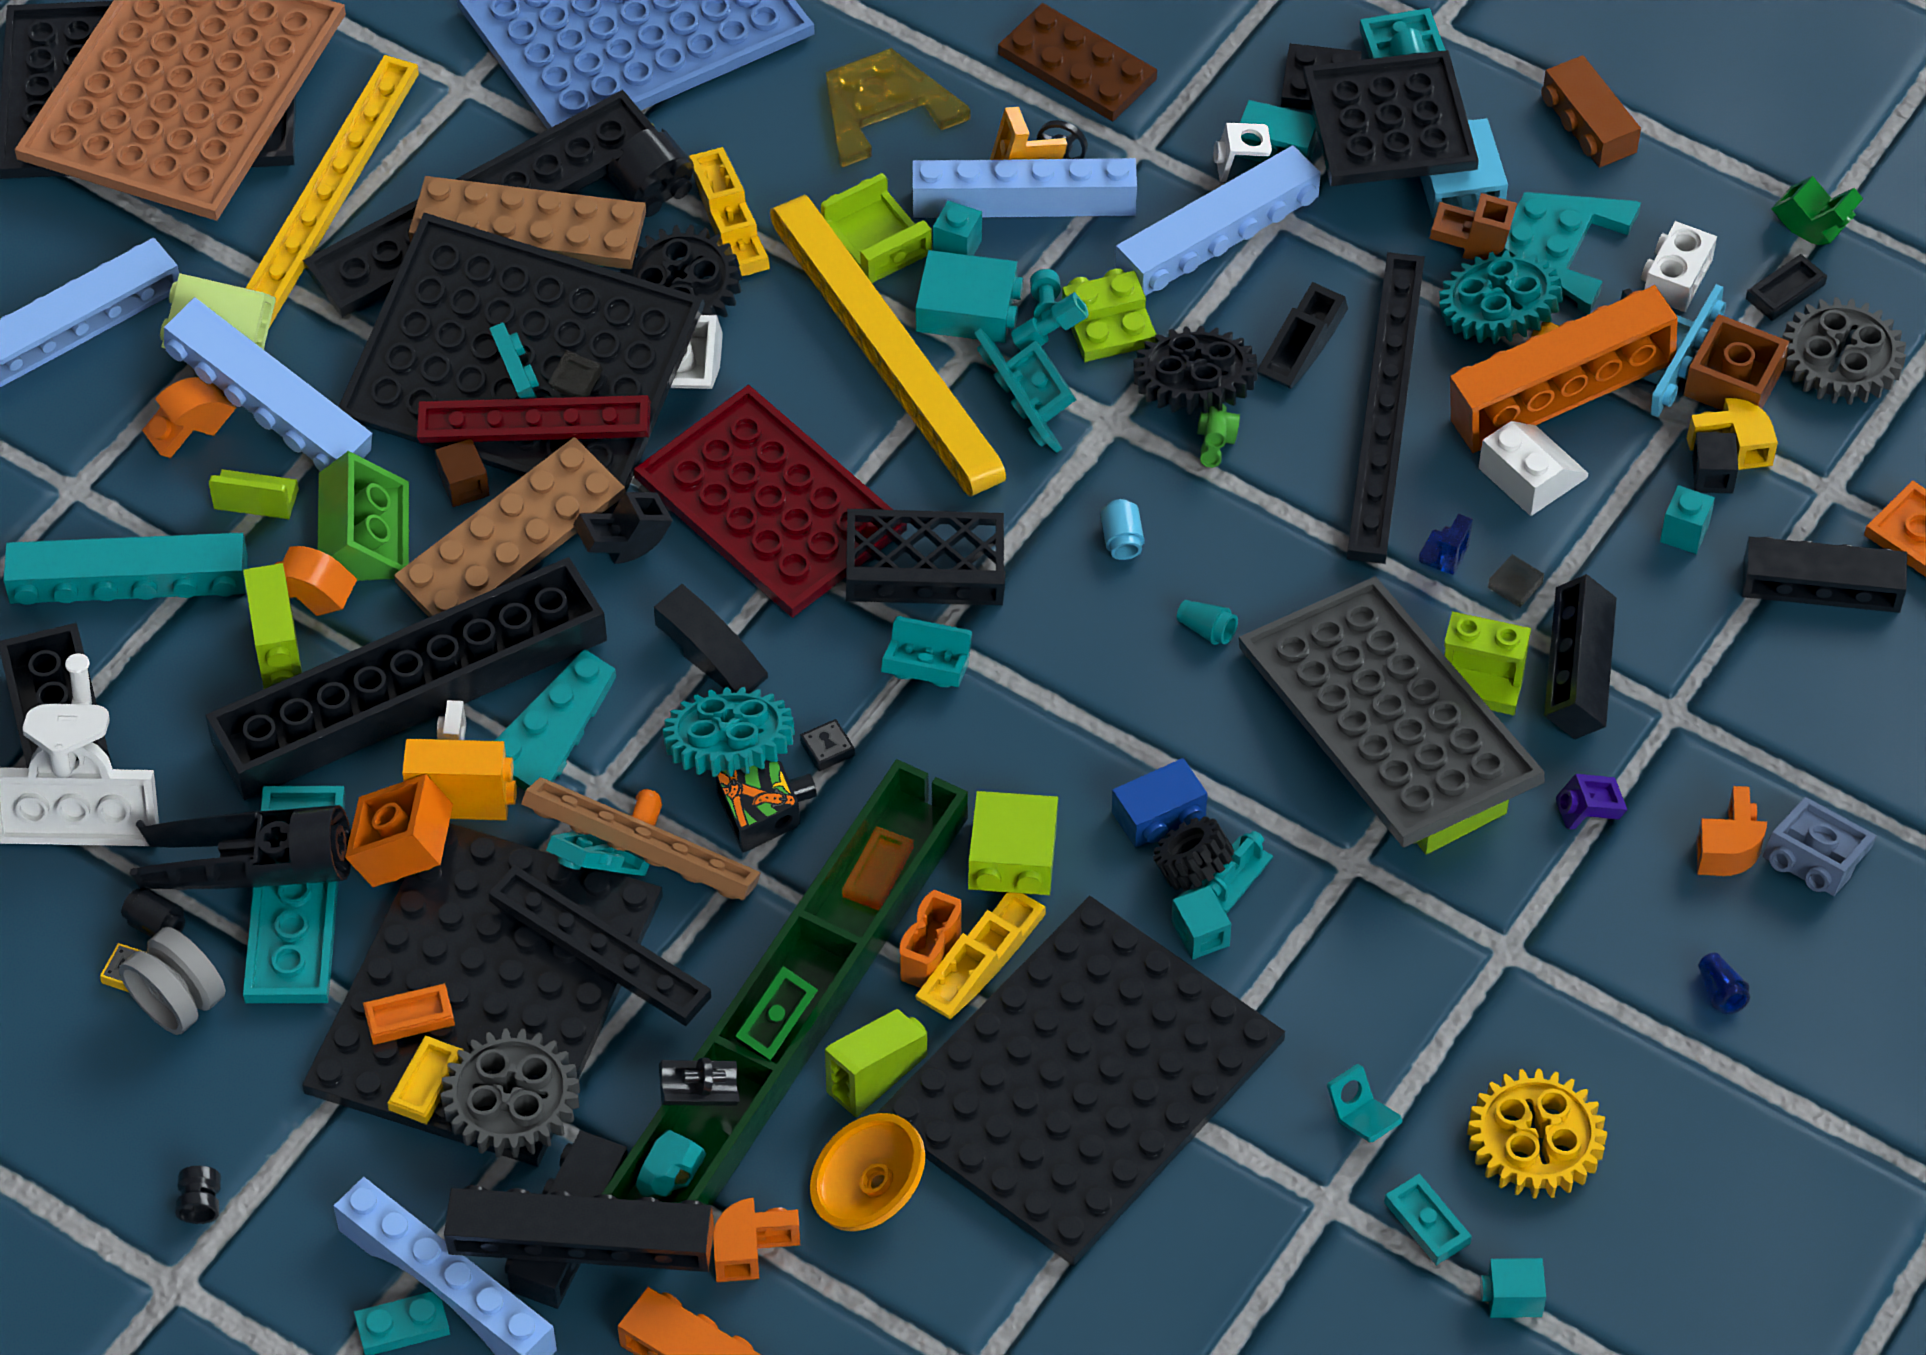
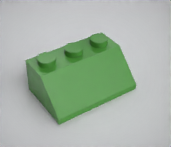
(363, 517)

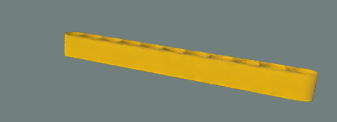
(888, 346)

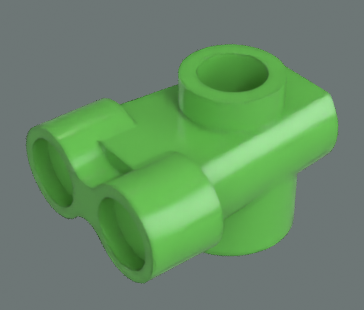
(1218, 429)

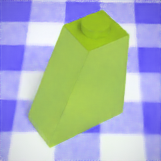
(873, 1059)

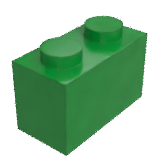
(775, 1013)

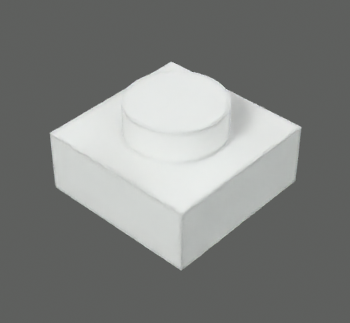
(453, 724)

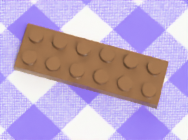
(565, 223)
(511, 530)

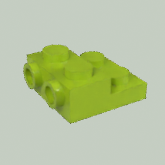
(1116, 315)

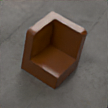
(462, 472)

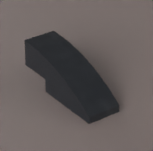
(1303, 335)
(708, 641)

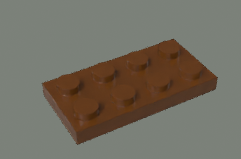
(1077, 62)

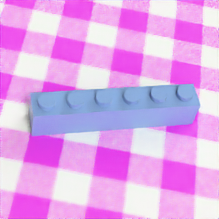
(1027, 187)
(1219, 220)
(84, 308)
(263, 386)

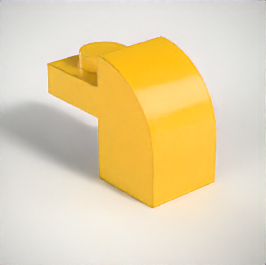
(1753, 430)

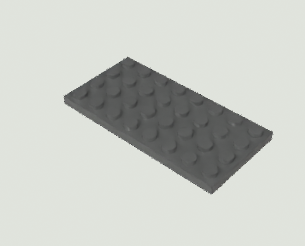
(1391, 711)

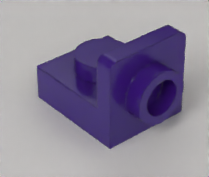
(1590, 797)

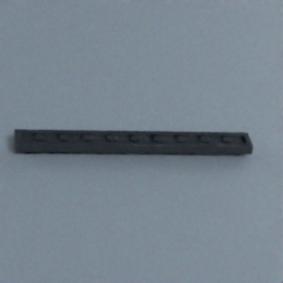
(1385, 409)

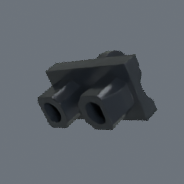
(698, 1082)

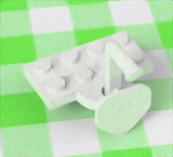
(72, 799)

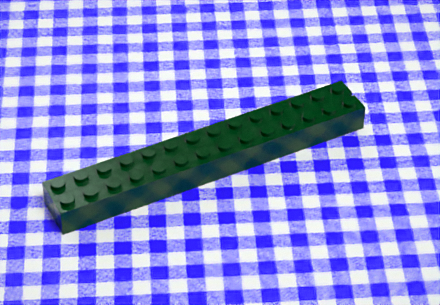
(829, 947)

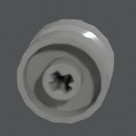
(172, 980)

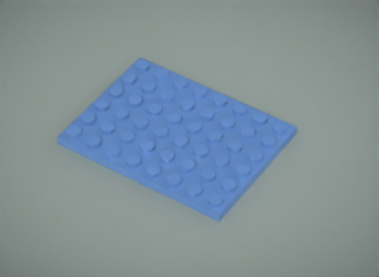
(586, 50)

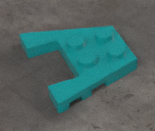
(1555, 229)

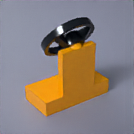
(1014, 144)

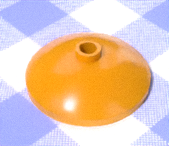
(867, 1172)

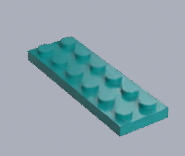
(292, 923)

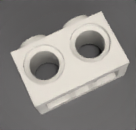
(1680, 264)

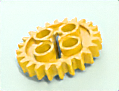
(1499, 1138)

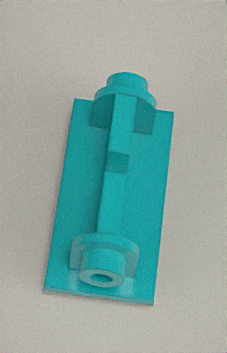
(1241, 872)

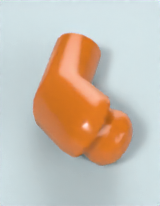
(647, 806)

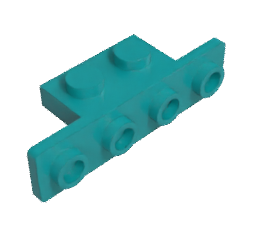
(1035, 384)

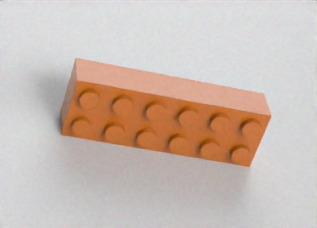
(1565, 366)

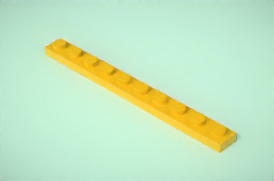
(333, 179)

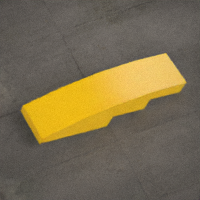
(728, 210)
(980, 954)

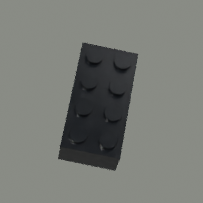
(39, 676)

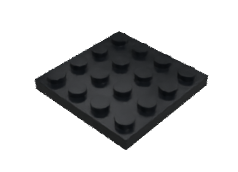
(1390, 118)

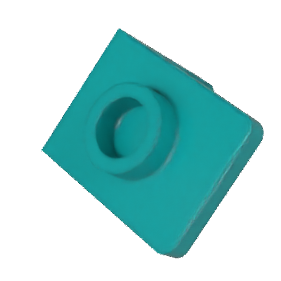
(1362, 1113)

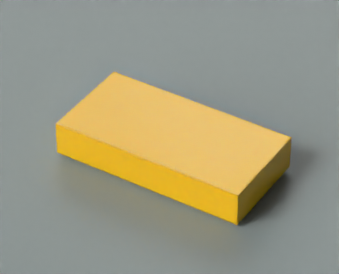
(421, 1083)

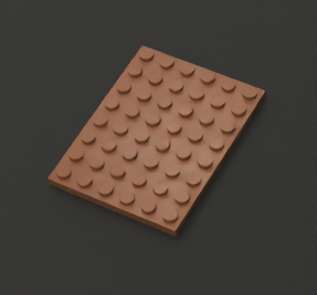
(179, 96)

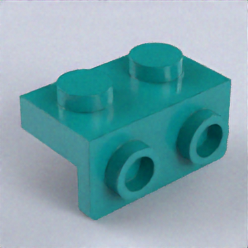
(927, 652)

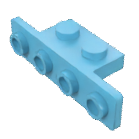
(1689, 339)

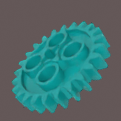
(1500, 296)
(728, 731)

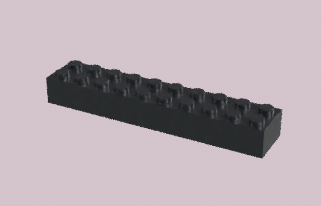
(406, 677)

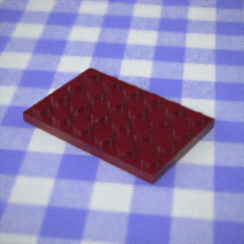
(764, 498)

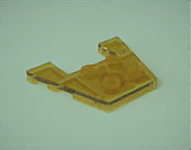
(881, 89)

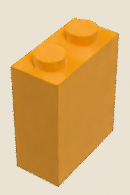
(469, 773)

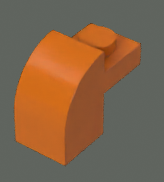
(185, 408)
(317, 579)
(1731, 844)
(742, 1232)

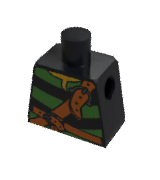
(762, 802)

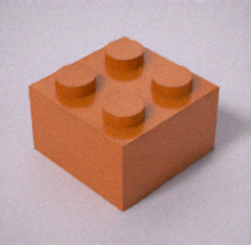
(399, 830)

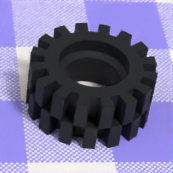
(1193, 853)

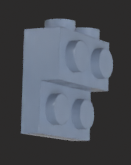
(1818, 846)

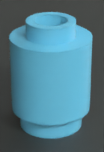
(1122, 529)

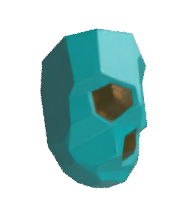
(669, 1165)

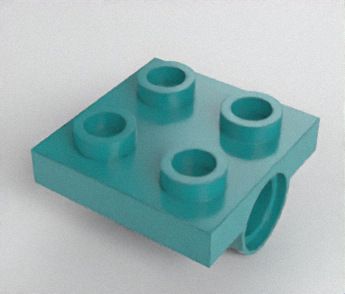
(1401, 34)

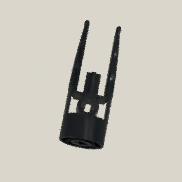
(253, 849)

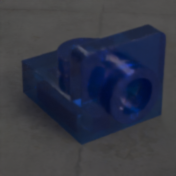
(1447, 548)

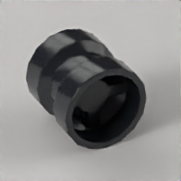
(198, 1194)

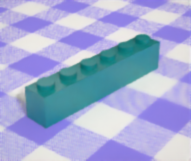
(125, 568)

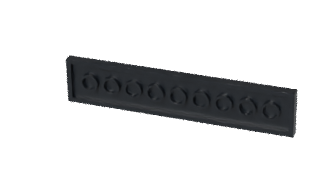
(555, 160)

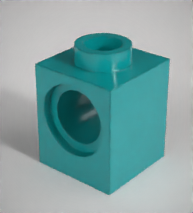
(1201, 922)

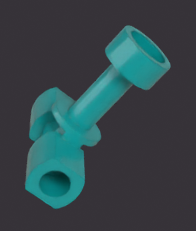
(1048, 313)

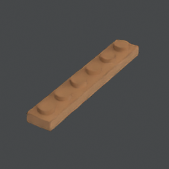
(650, 842)

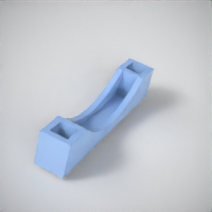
(399, 1238)

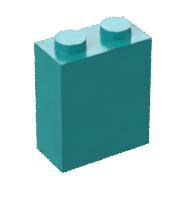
(968, 294)

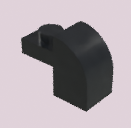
(629, 531)

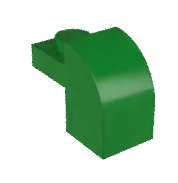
(1813, 214)

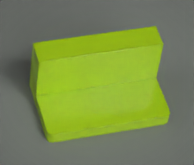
(253, 493)

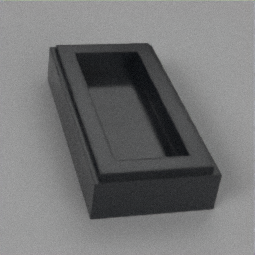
(1786, 287)

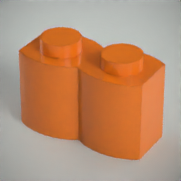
(930, 937)

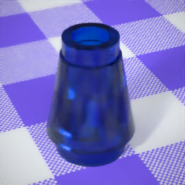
(1724, 985)

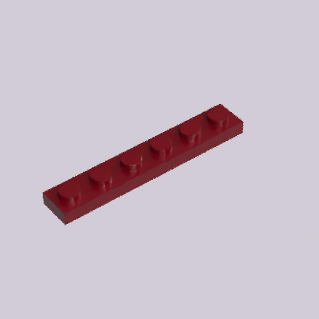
(534, 419)

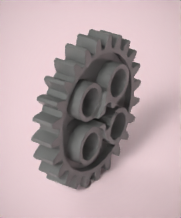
(1866, 364)
(503, 1124)

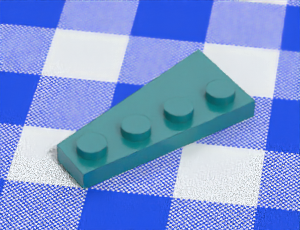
(556, 720)

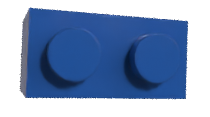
(1159, 802)

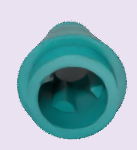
(1209, 621)

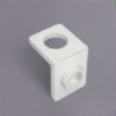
(1232, 145)

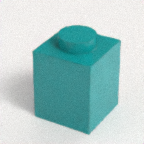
(957, 229)
(1687, 519)
(1514, 1288)

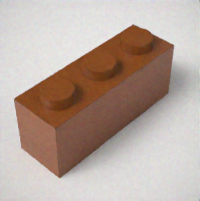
(1590, 111)

